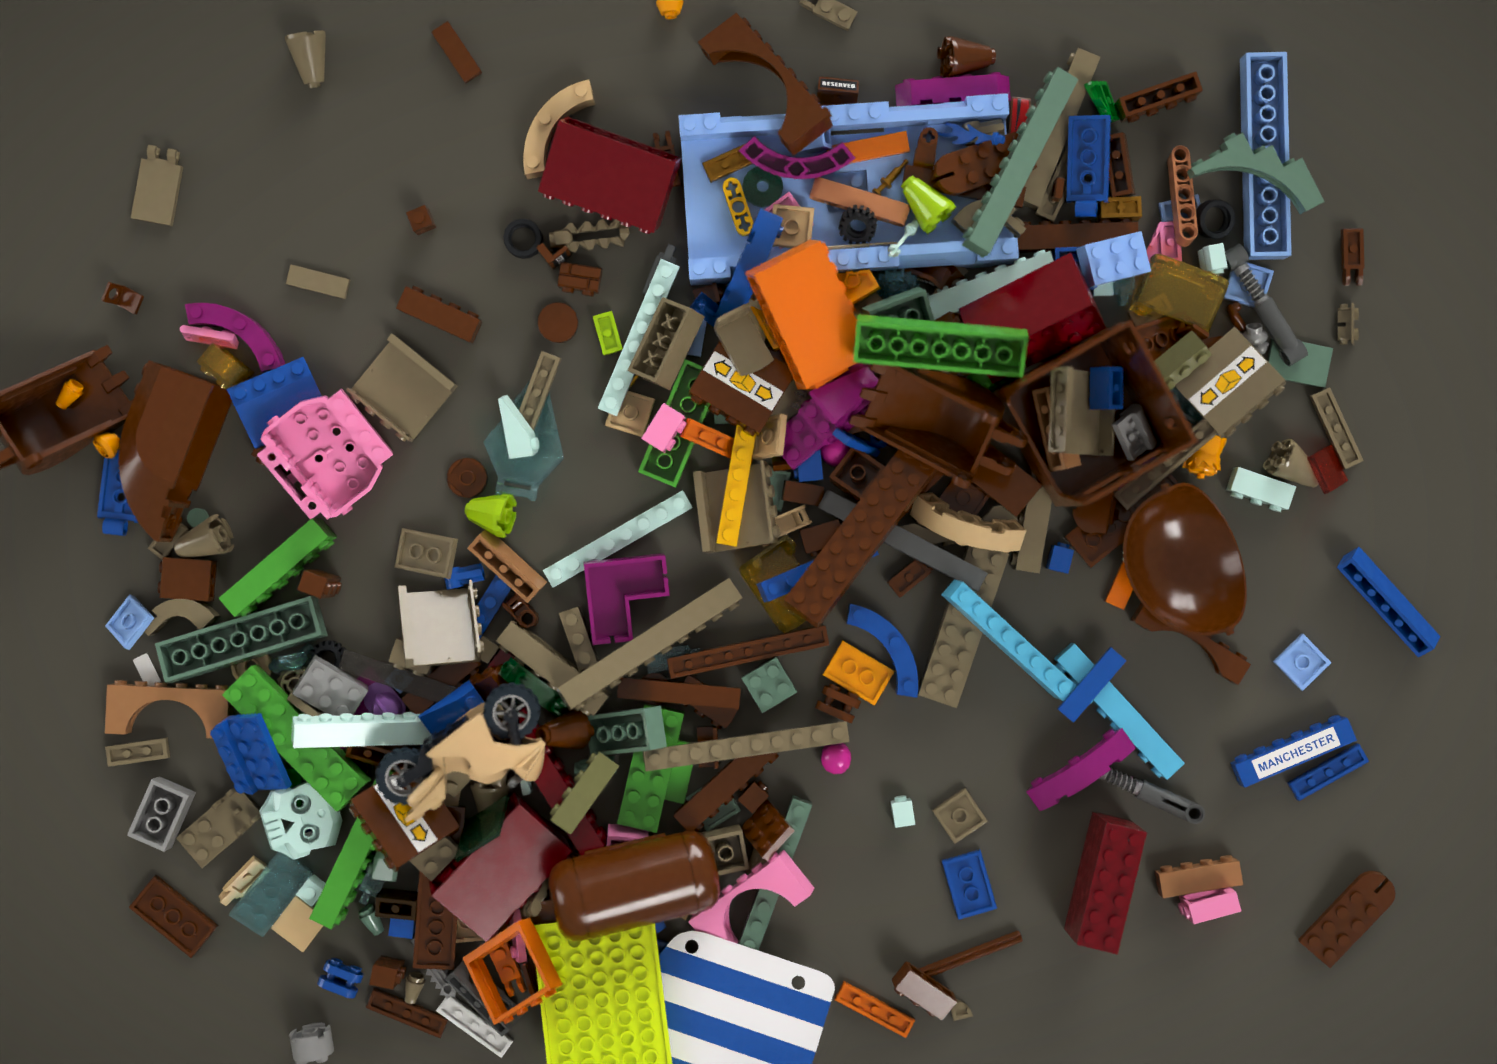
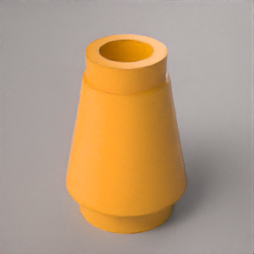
(69, 393)

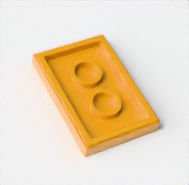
(858, 672)

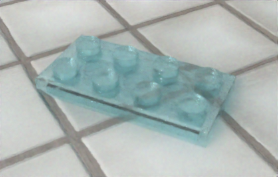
(270, 893)

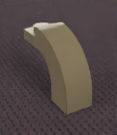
(964, 219)
(197, 612)

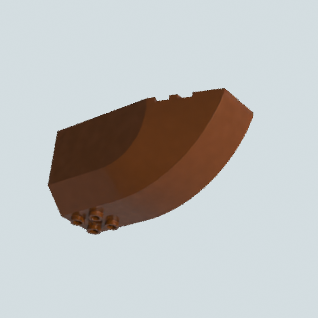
(168, 444)

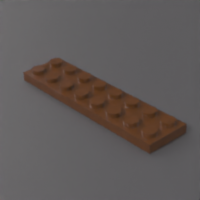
(434, 923)

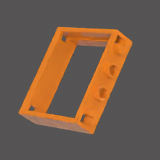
(486, 985)

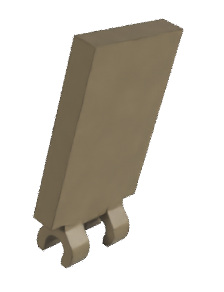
(157, 187)

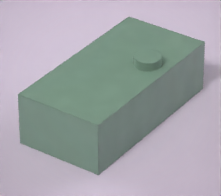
(627, 731)

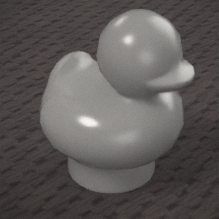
(1257, 336)

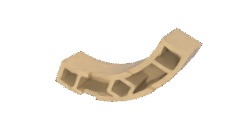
(545, 123)
(967, 527)

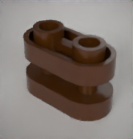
(833, 692)

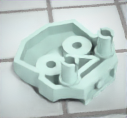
(313, 815)

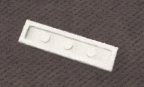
(474, 1025)

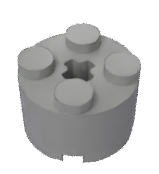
(312, 1043)

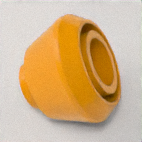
(669, 8)
(107, 444)

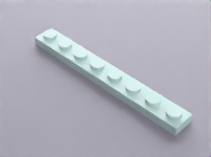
(621, 378)
(618, 538)

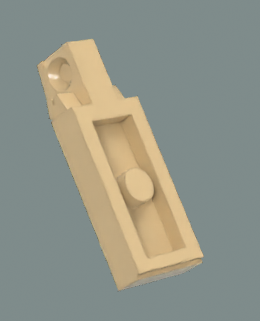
(242, 880)

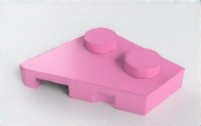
(1164, 242)

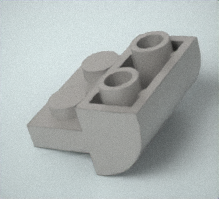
(1134, 432)

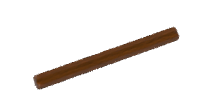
(972, 954)

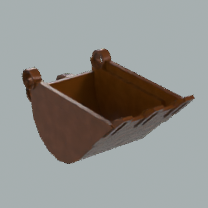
(939, 421)
(40, 432)

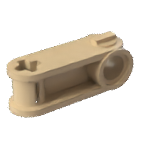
(791, 520)

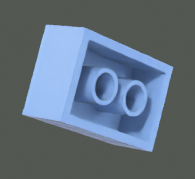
(1113, 259)

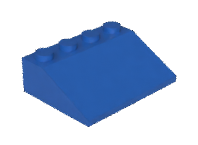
(272, 395)
(451, 707)

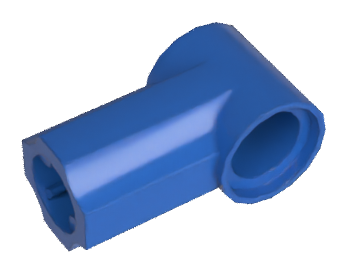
(462, 575)

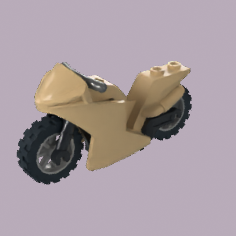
(471, 745)

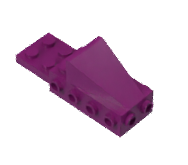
(824, 413)

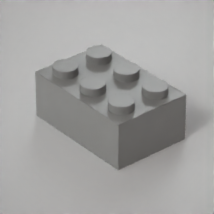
(330, 688)
(161, 813)

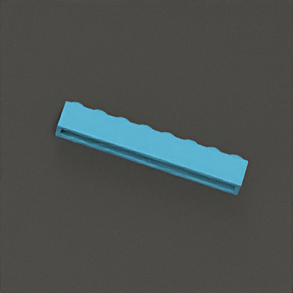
(1008, 640)
(1122, 715)

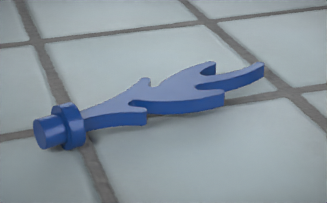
(967, 136)

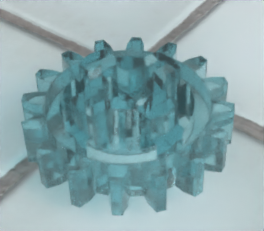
(895, 283)

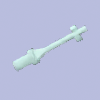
(910, 230)

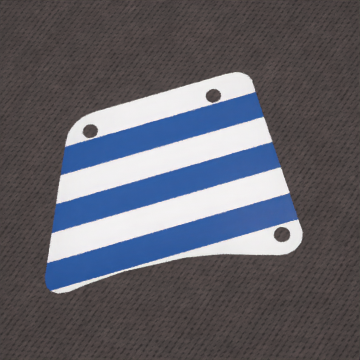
(740, 1004)

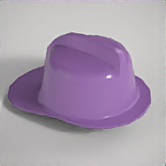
(383, 699)

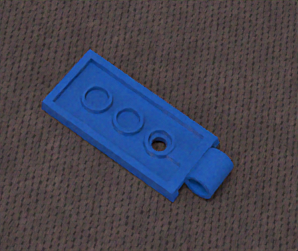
(1088, 155)
(115, 512)

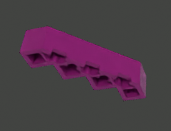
(951, 89)

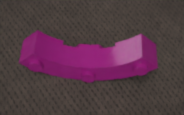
(797, 167)
(249, 330)
(1081, 770)

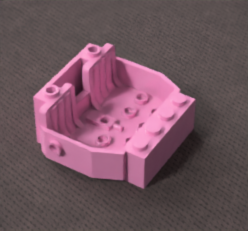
(342, 474)

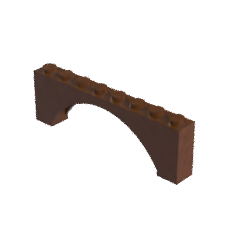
(738, 42)

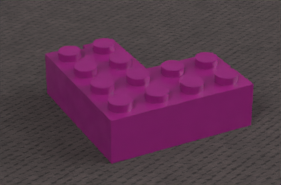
(612, 585)

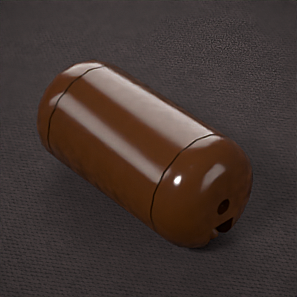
(634, 884)

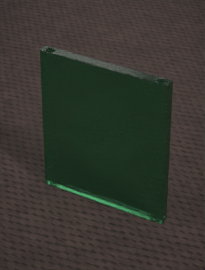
(482, 828)

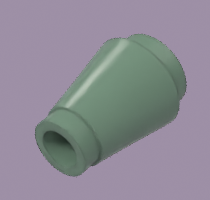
(373, 923)

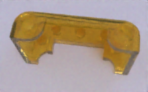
(1179, 292)
(767, 564)

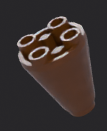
(963, 56)
(567, 731)

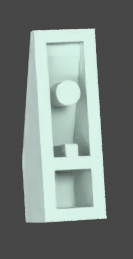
(518, 433)

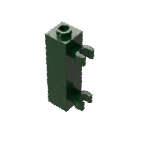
(547, 697)

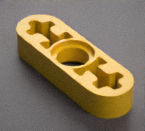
(728, 194)

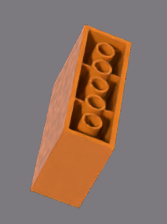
(807, 311)

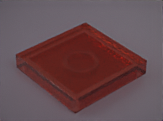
(1327, 469)

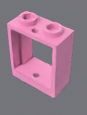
(1209, 904)

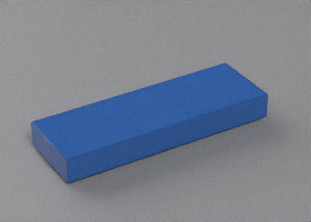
(856, 442)

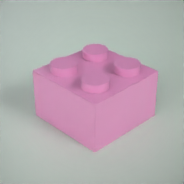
(664, 428)

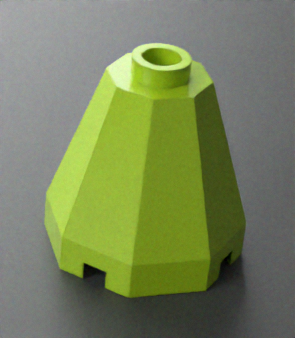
(493, 513)

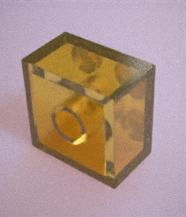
(224, 366)

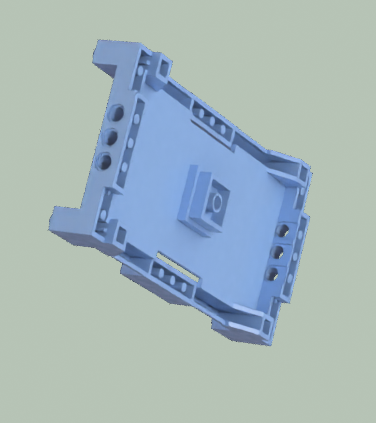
(717, 246)

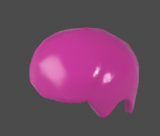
(834, 453)
(836, 758)

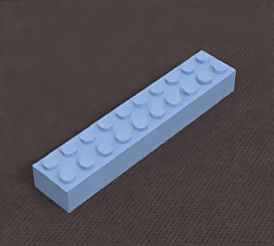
(1267, 124)

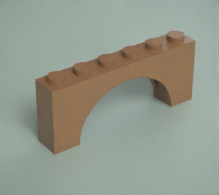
(128, 700)

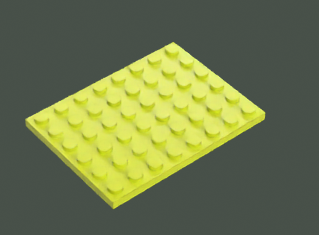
(608, 999)

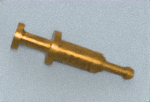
(886, 182)

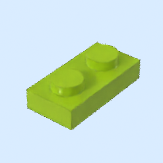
(607, 333)

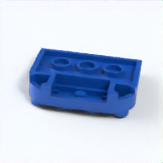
(250, 754)

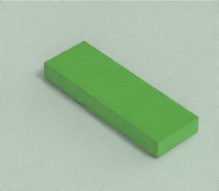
(679, 781)

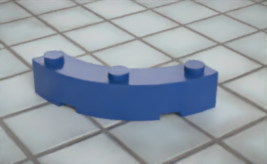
(761, 238)
(894, 643)

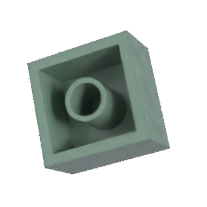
(769, 684)

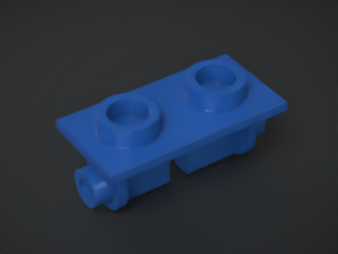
(706, 307)

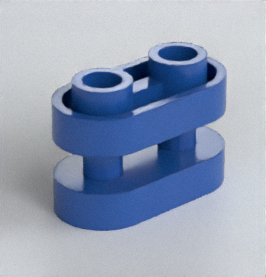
(350, 973)

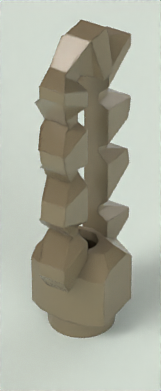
(564, 237)

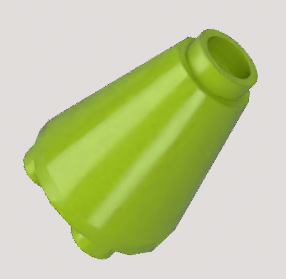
(927, 203)

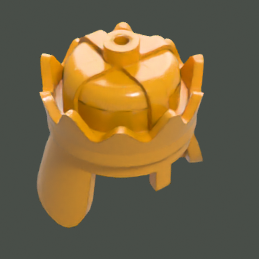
(1207, 459)

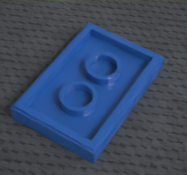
(969, 884)

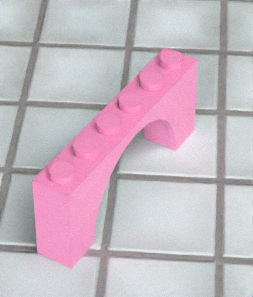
(777, 875)

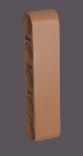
(845, 196)
(1178, 204)

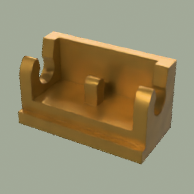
(1120, 208)

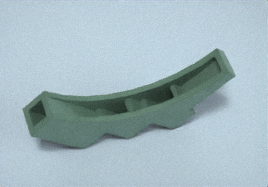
(1263, 162)

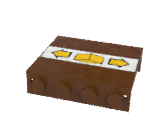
(740, 399)
(392, 833)

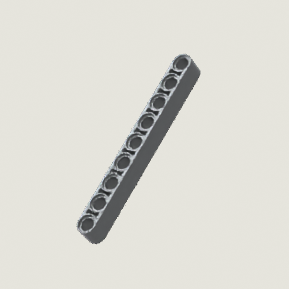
(913, 546)

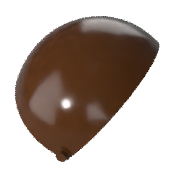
(1185, 562)

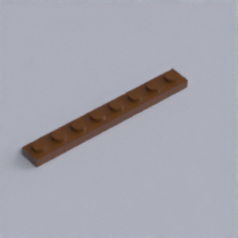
(747, 651)

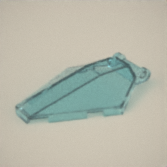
(531, 469)

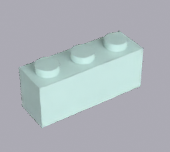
(1260, 489)

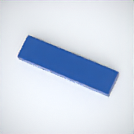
(1091, 684)
(1328, 772)

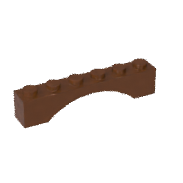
(1225, 663)

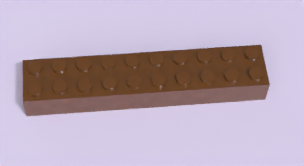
(858, 537)

